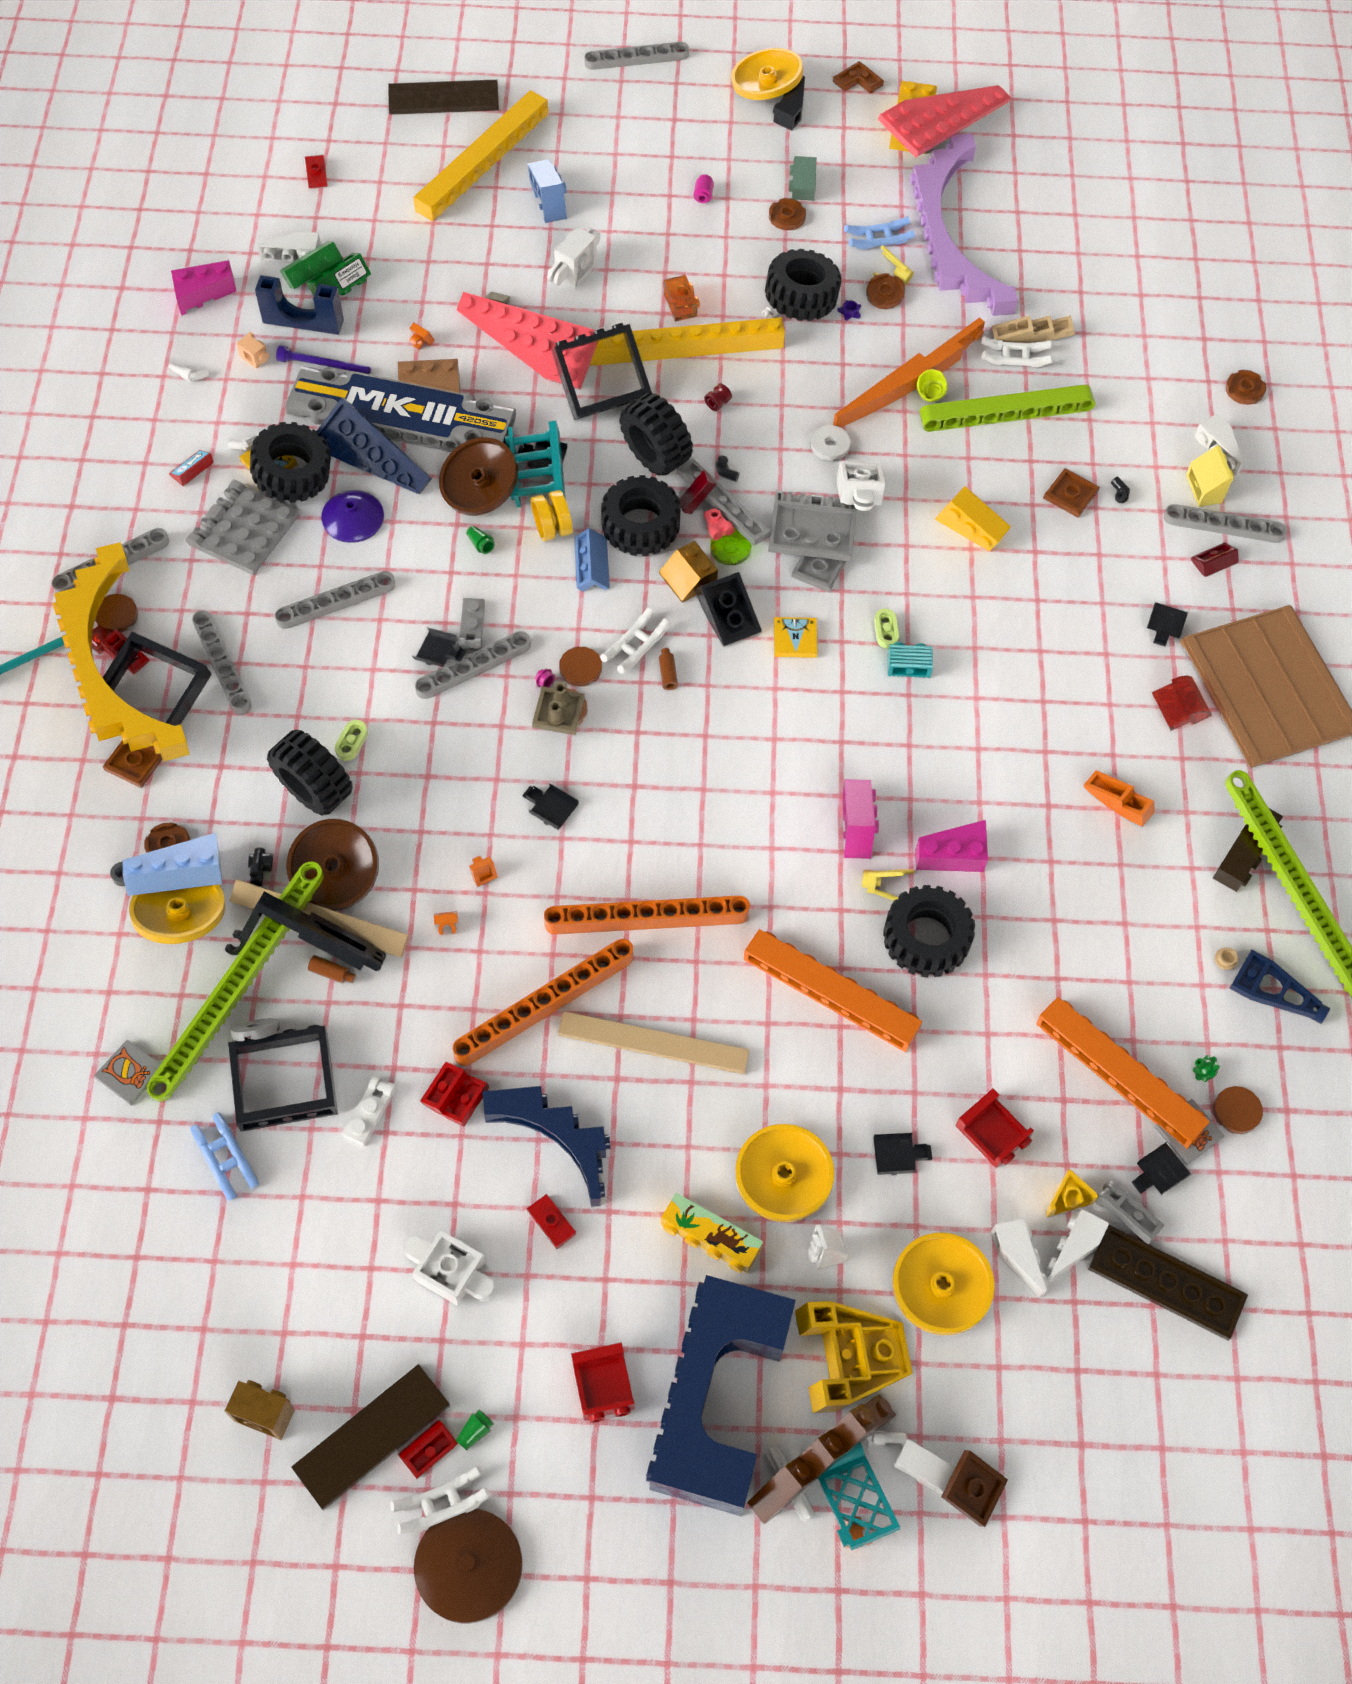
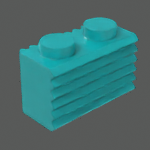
(910, 660)

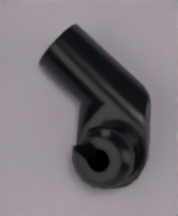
(724, 471)
(1123, 490)

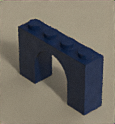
(278, 311)

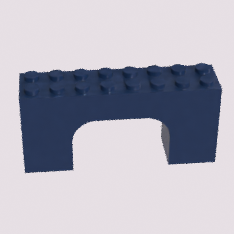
(687, 1459)

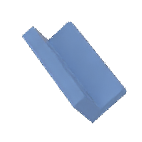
(591, 560)

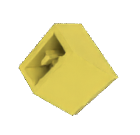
(1210, 477)

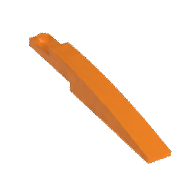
(905, 378)

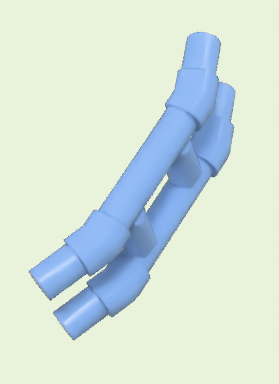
(886, 227)
(219, 1169)

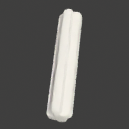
(801, 1502)

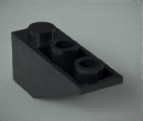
(789, 109)

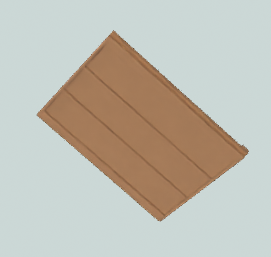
(1270, 685)

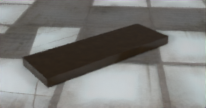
(443, 96)
(1168, 1282)
(370, 1437)

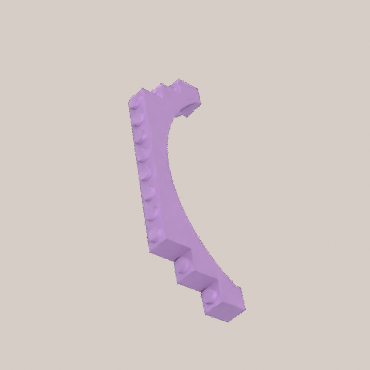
(950, 265)

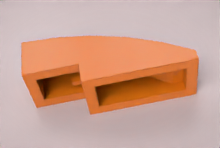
(1120, 797)

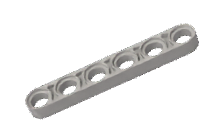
(637, 57)
(1225, 519)
(131, 555)
(336, 602)
(222, 661)
(471, 661)

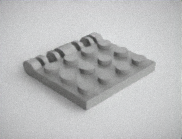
(812, 528)
(245, 530)

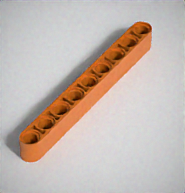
(636, 921)
(540, 1011)

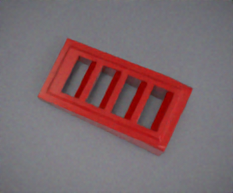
(114, 642)

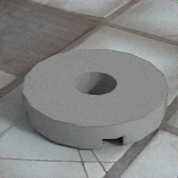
(255, 1029)

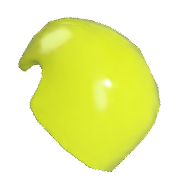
(932, 385)

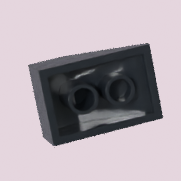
(728, 609)

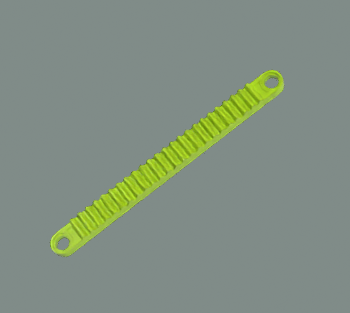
(1293, 876)
(231, 988)

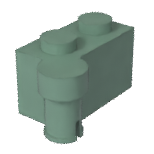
(804, 178)

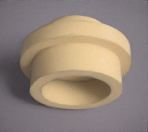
(1226, 958)

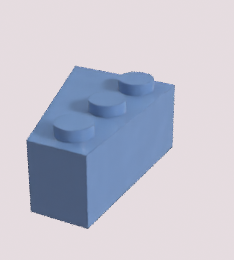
(549, 188)

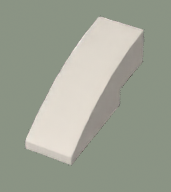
(924, 1467)

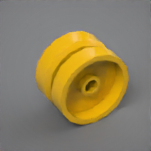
(551, 515)

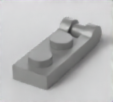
(472, 623)
(1129, 1211)

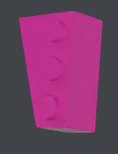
(202, 283)
(859, 818)
(954, 849)

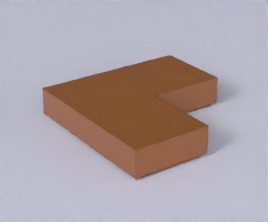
(858, 74)

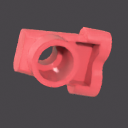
(717, 524)

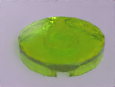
(730, 549)

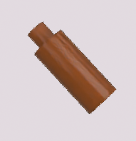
(668, 670)
(330, 970)

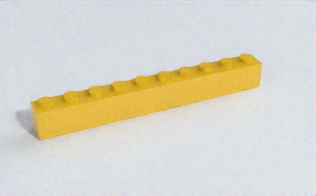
(481, 155)
(693, 341)

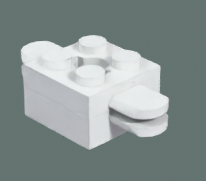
(574, 257)
(860, 484)
(449, 1268)

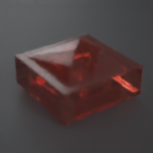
(97, 636)

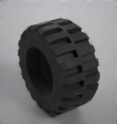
(803, 284)
(656, 434)
(292, 441)
(640, 494)
(309, 772)
(933, 904)

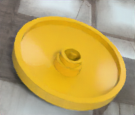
(767, 73)
(177, 914)
(784, 1173)
(943, 1283)

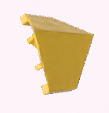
(1071, 1195)

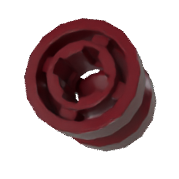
(716, 398)

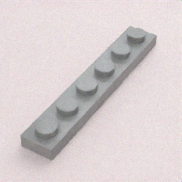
(728, 505)

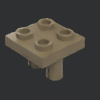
(558, 709)

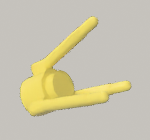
(901, 271)
(872, 879)

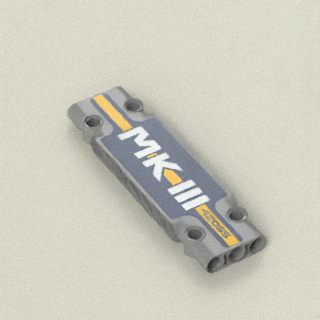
(400, 408)

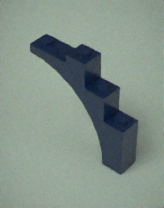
(530, 1109)

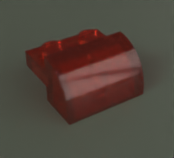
(1181, 702)

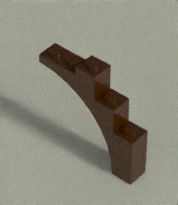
(820, 1456)

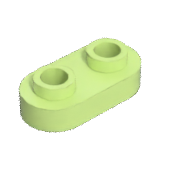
(886, 630)
(351, 742)

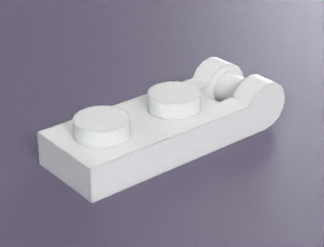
(368, 1111)

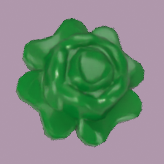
(1206, 1068)

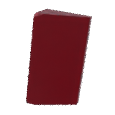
(697, 492)
(1215, 559)

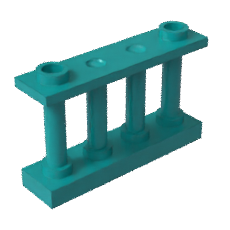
(554, 470)

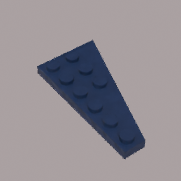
(364, 446)

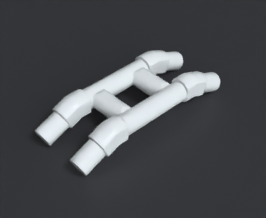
(1026, 348)
(636, 630)
(425, 1499)

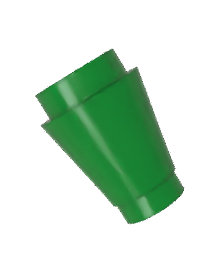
(482, 541)
(474, 1429)

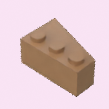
(432, 373)

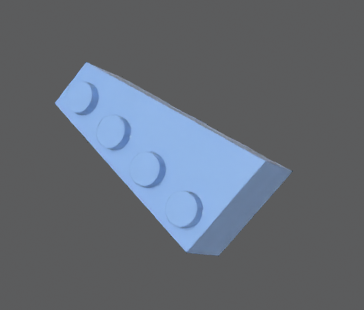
(174, 867)

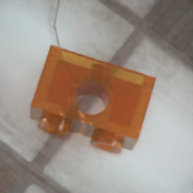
(681, 298)

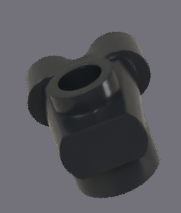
(258, 863)

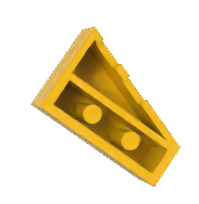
(973, 519)

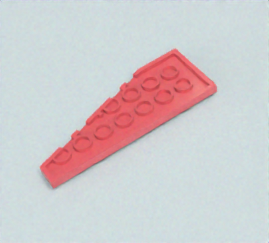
(933, 119)
(530, 336)

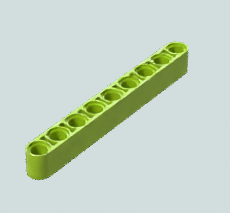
(1007, 408)

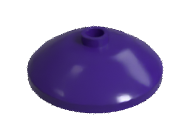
(353, 523)

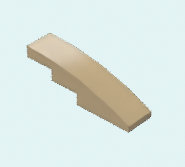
(1038, 330)

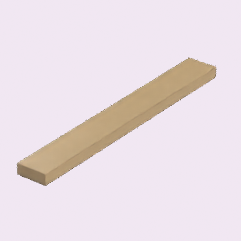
(380, 936)
(653, 1042)

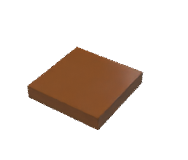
(1071, 492)
(133, 766)

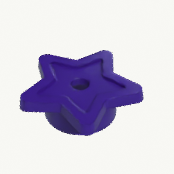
(850, 305)

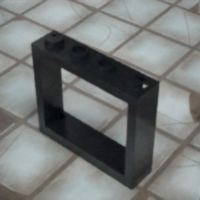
(581, 340)
(140, 643)
(287, 1113)

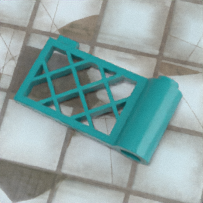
(851, 1461)

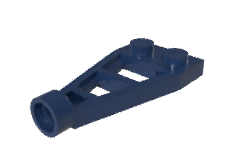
(1251, 975)

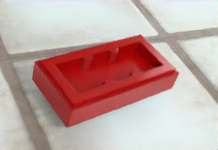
(316, 171)
(551, 1221)

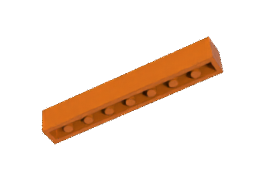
(833, 990)
(1122, 1072)

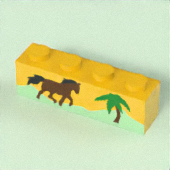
(711, 1233)

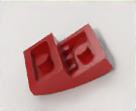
(454, 1094)

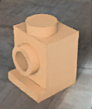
(252, 350)

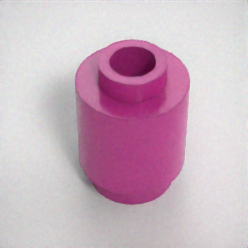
(703, 189)

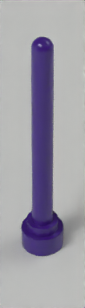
(284, 354)

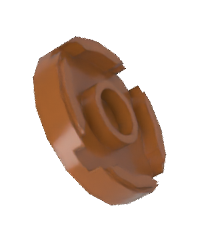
(787, 214)
(885, 291)
(1245, 387)
(117, 613)
(580, 666)
(165, 836)
(1238, 1110)

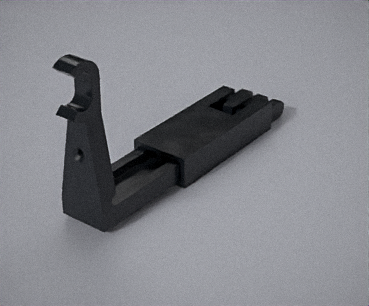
(314, 931)

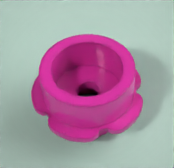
(544, 678)

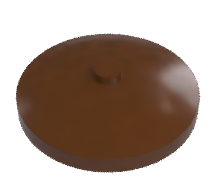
(478, 476)
(345, 857)
(468, 1567)

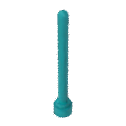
(31, 655)

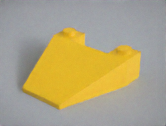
(860, 1351)

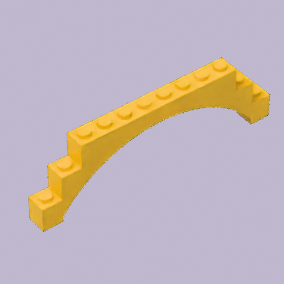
(108, 711)

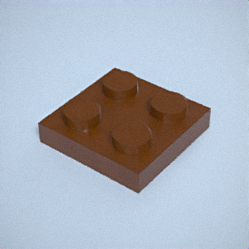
(974, 1488)

